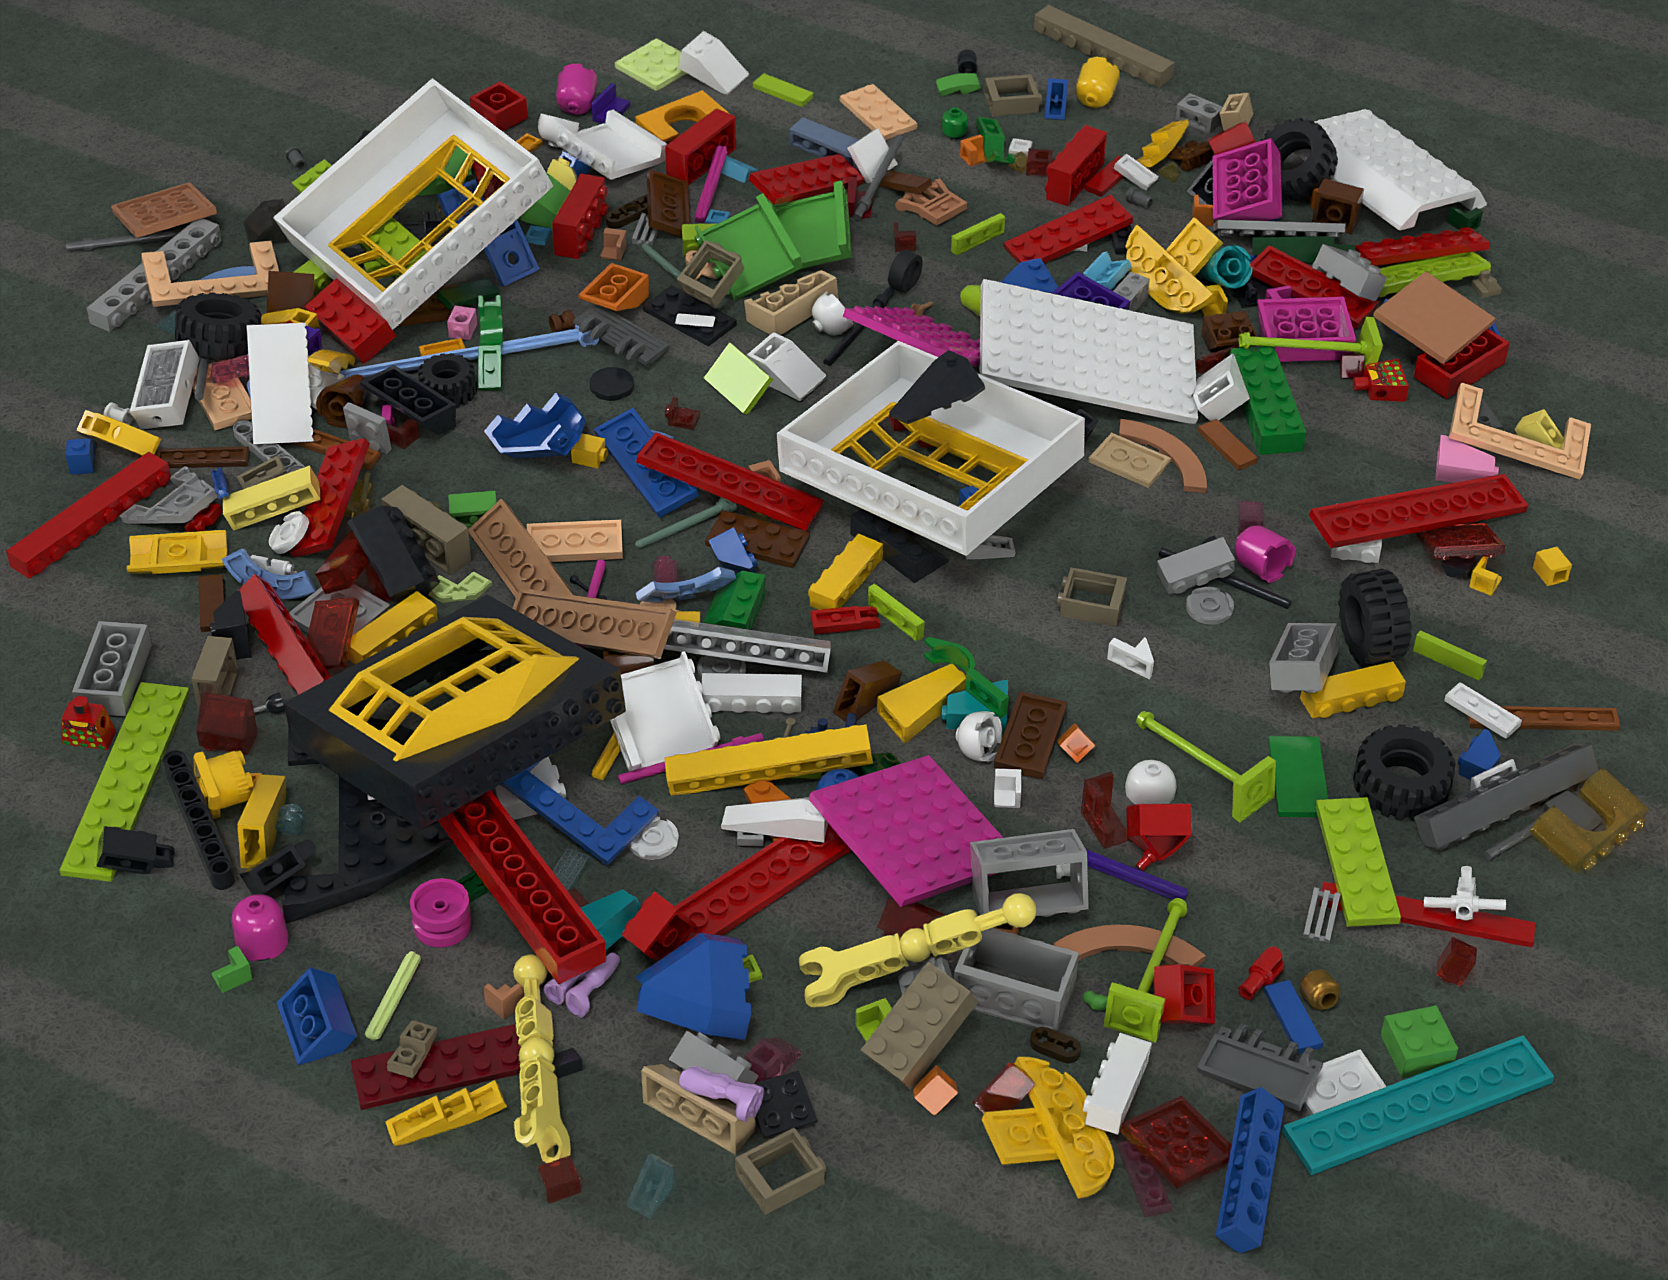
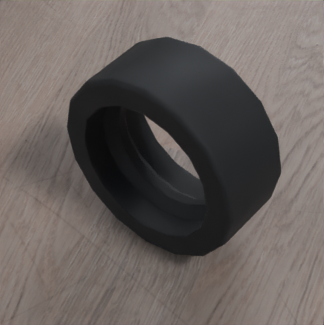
(905, 271)

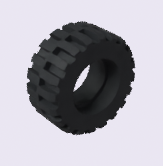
(1319, 164)
(216, 324)
(1375, 616)
(1409, 749)

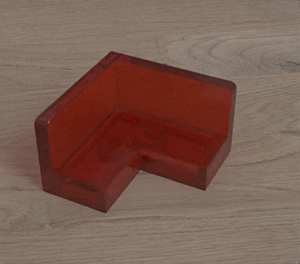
(1098, 811)

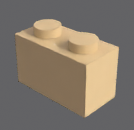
(1236, 110)

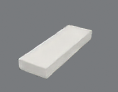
(1483, 710)

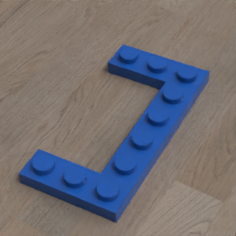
(600, 842)

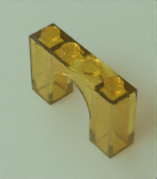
(1580, 847)

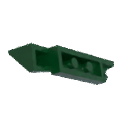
(1301, 248)

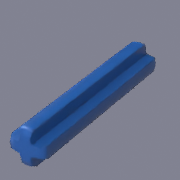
(220, 483)

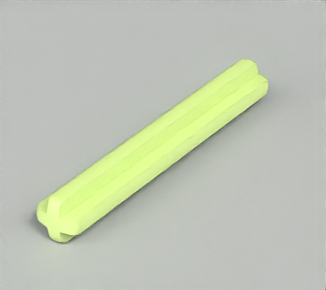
(393, 996)

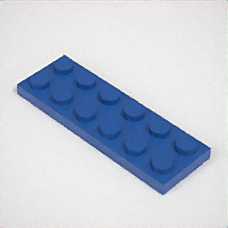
(624, 440)

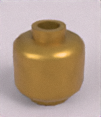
(1320, 989)

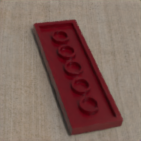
(447, 1066)

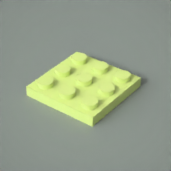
(652, 64)

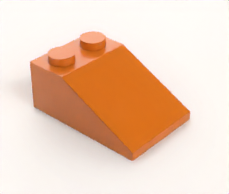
(617, 288)

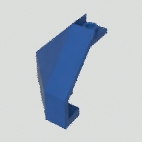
(538, 431)
(700, 987)

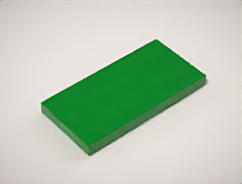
(1298, 775)

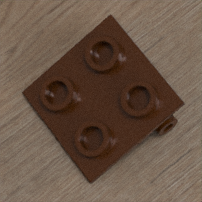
(1192, 154)

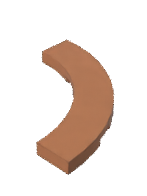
(1188, 464)
(1129, 938)

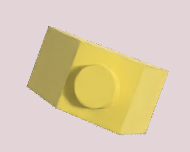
(562, 172)
(1540, 428)

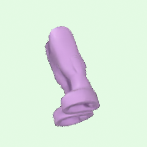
(577, 997)
(715, 1085)

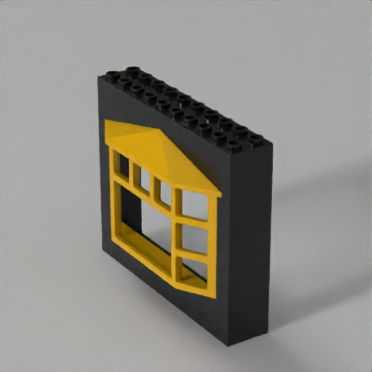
(471, 740)

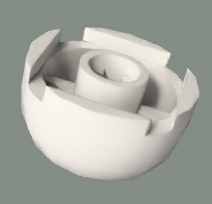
(549, 126)
(829, 315)
(979, 731)
(1151, 783)

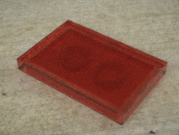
(332, 630)

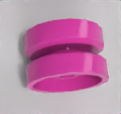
(440, 912)

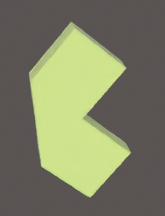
(468, 589)

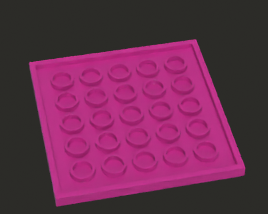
(916, 331)
(907, 827)

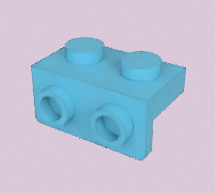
(1107, 272)

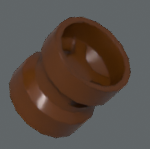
(562, 322)

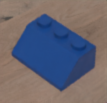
(1031, 275)
(316, 1017)

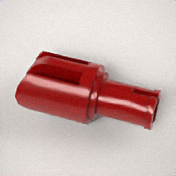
(1262, 972)

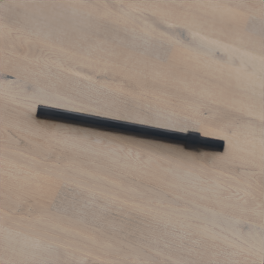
(880, 301)
(1243, 585)

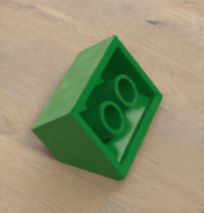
(738, 601)

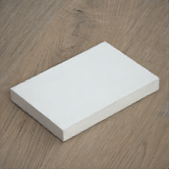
(1342, 1081)

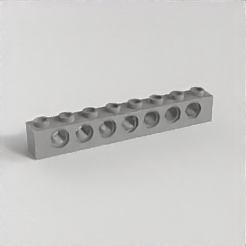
(133, 291)
(749, 645)

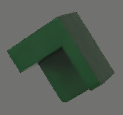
(1460, 219)

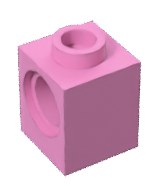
(462, 322)

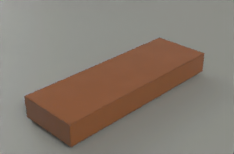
(1227, 444)

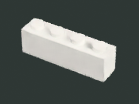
(752, 692)
(1117, 1083)

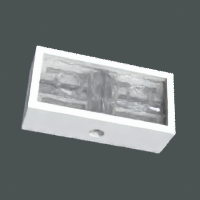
(164, 384)

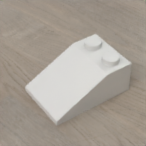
(712, 63)

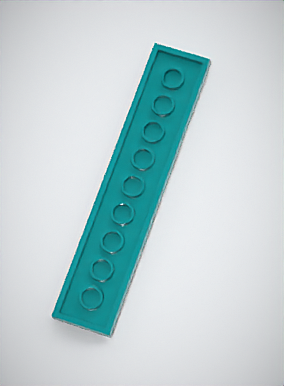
(1417, 1105)

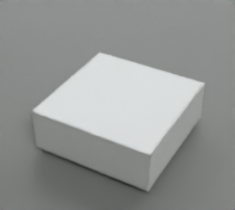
(1019, 145)

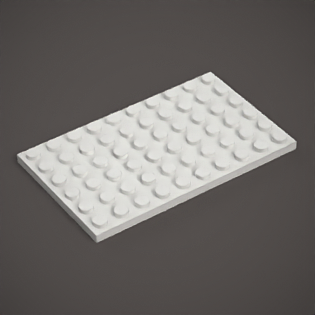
(1087, 352)

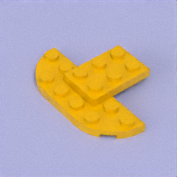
(1174, 269)
(1053, 1130)

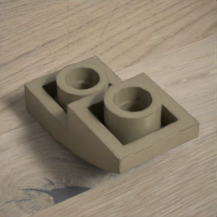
(413, 1049)

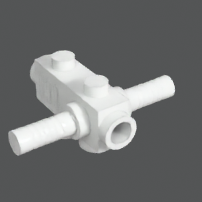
(1466, 900)

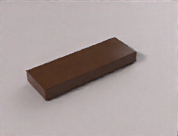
(905, 182)
(210, 598)

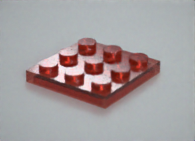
(1462, 541)
(1178, 1141)

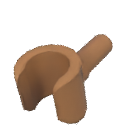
(920, 308)

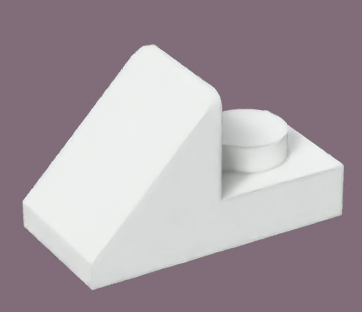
(1133, 658)

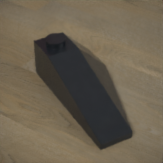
(941, 384)

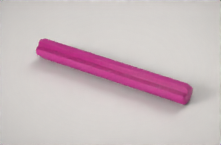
(710, 184)

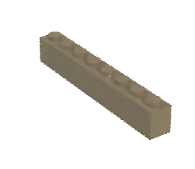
(1100, 43)

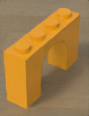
(688, 108)

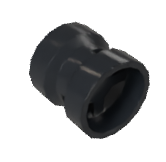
(967, 62)

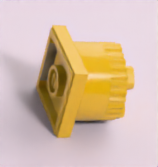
(222, 780)

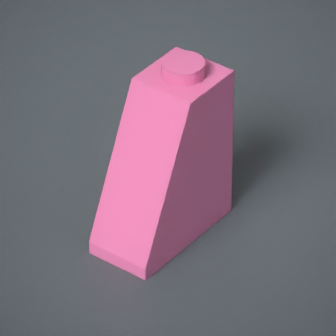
(1462, 462)

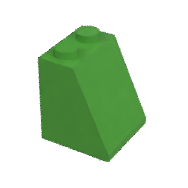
(546, 208)

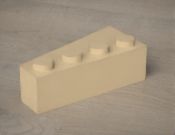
(790, 304)

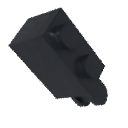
(132, 851)
(277, 866)

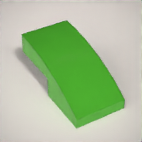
(965, 82)

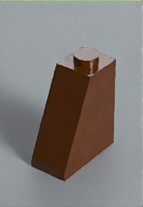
(863, 687)

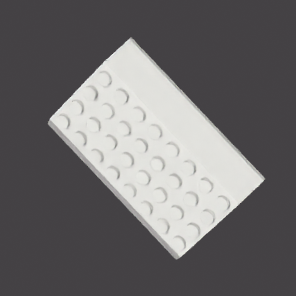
(1393, 170)

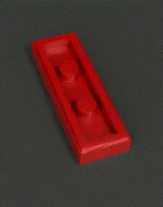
(1104, 179)

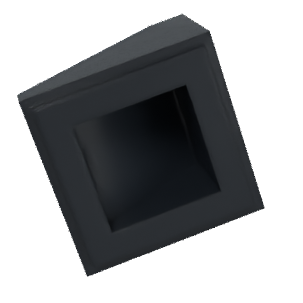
(1458, 566)
(567, 1063)

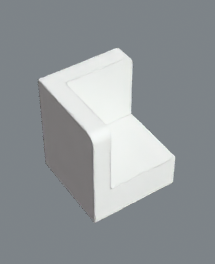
(1007, 788)

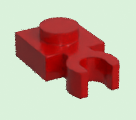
(204, 518)

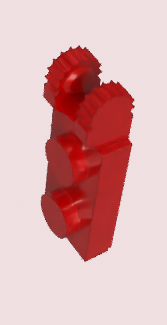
(844, 619)

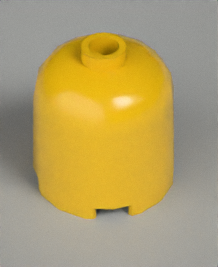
(1097, 82)

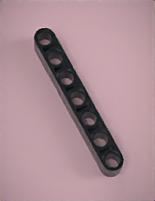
(198, 820)

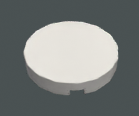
(289, 533)
(655, 845)

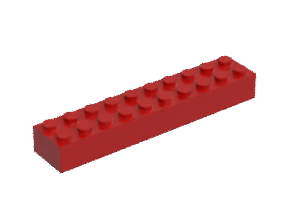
(525, 887)

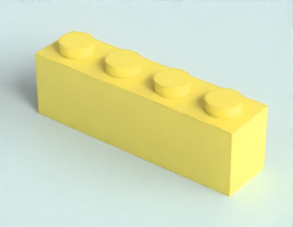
(271, 498)

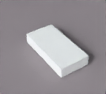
(1135, 172)

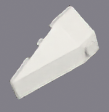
(779, 818)

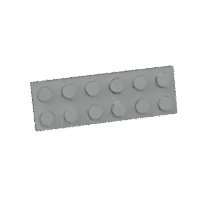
(1271, 228)

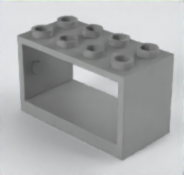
(1028, 853)
(1013, 998)

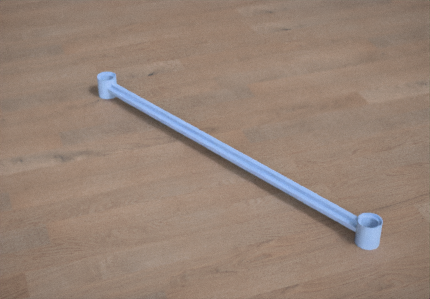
(472, 353)

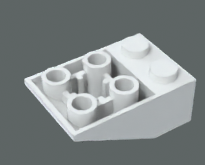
(788, 366)
(1220, 390)

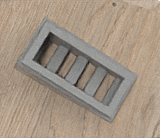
(986, 550)

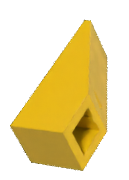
(295, 315)

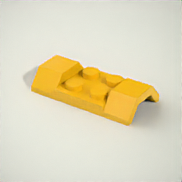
(177, 552)

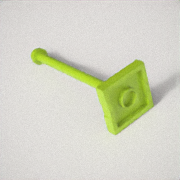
(1368, 343)
(1249, 790)
(1137, 1010)

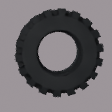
(450, 377)

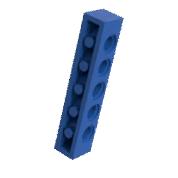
(1250, 1170)

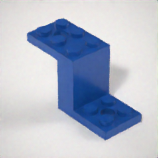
(509, 241)

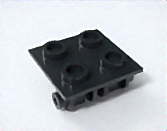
(1251, 291)
(784, 1104)

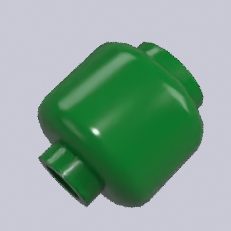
(954, 123)

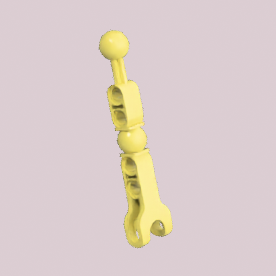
(891, 953)
(538, 1083)

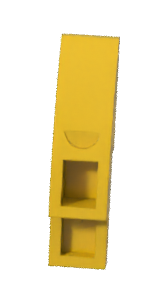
(118, 433)

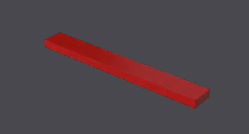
(1482, 925)

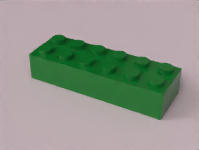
(1271, 406)

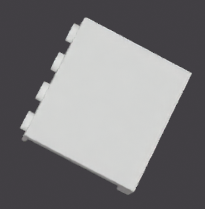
(614, 147)
(663, 714)

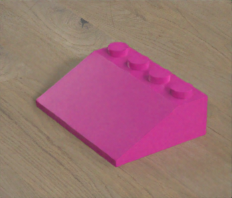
(1248, 183)
(1306, 320)

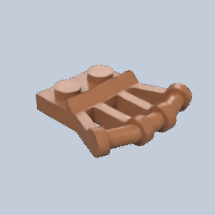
(936, 209)

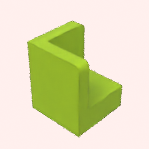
(871, 1016)

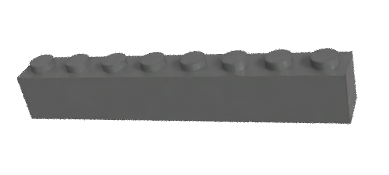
(1506, 795)

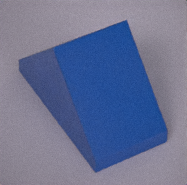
(1056, 99)

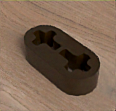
(1055, 1045)

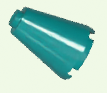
(1228, 267)

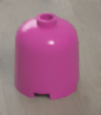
(576, 89)
(1264, 552)
(259, 927)

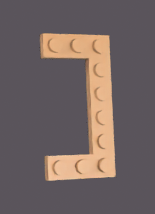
(167, 293)
(1568, 461)

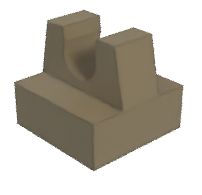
(1486, 285)

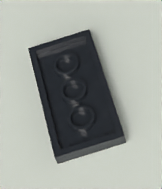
(674, 301)

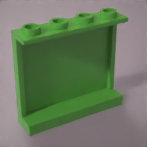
(818, 226)
(760, 242)

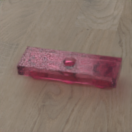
(230, 369)
(1147, 1189)

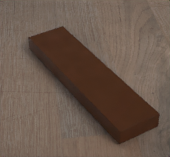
(205, 457)

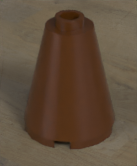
(336, 396)

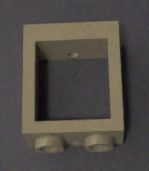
(1012, 104)
(689, 285)
(1097, 583)
(215, 668)
(789, 1141)

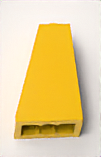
(919, 702)
(259, 818)

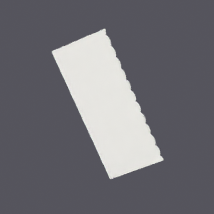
(279, 383)

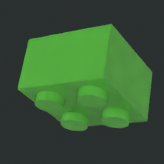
(1418, 1041)

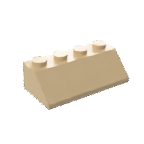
(706, 1116)

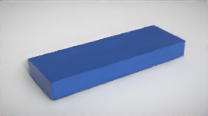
(1293, 1016)

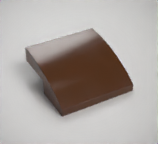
(288, 290)

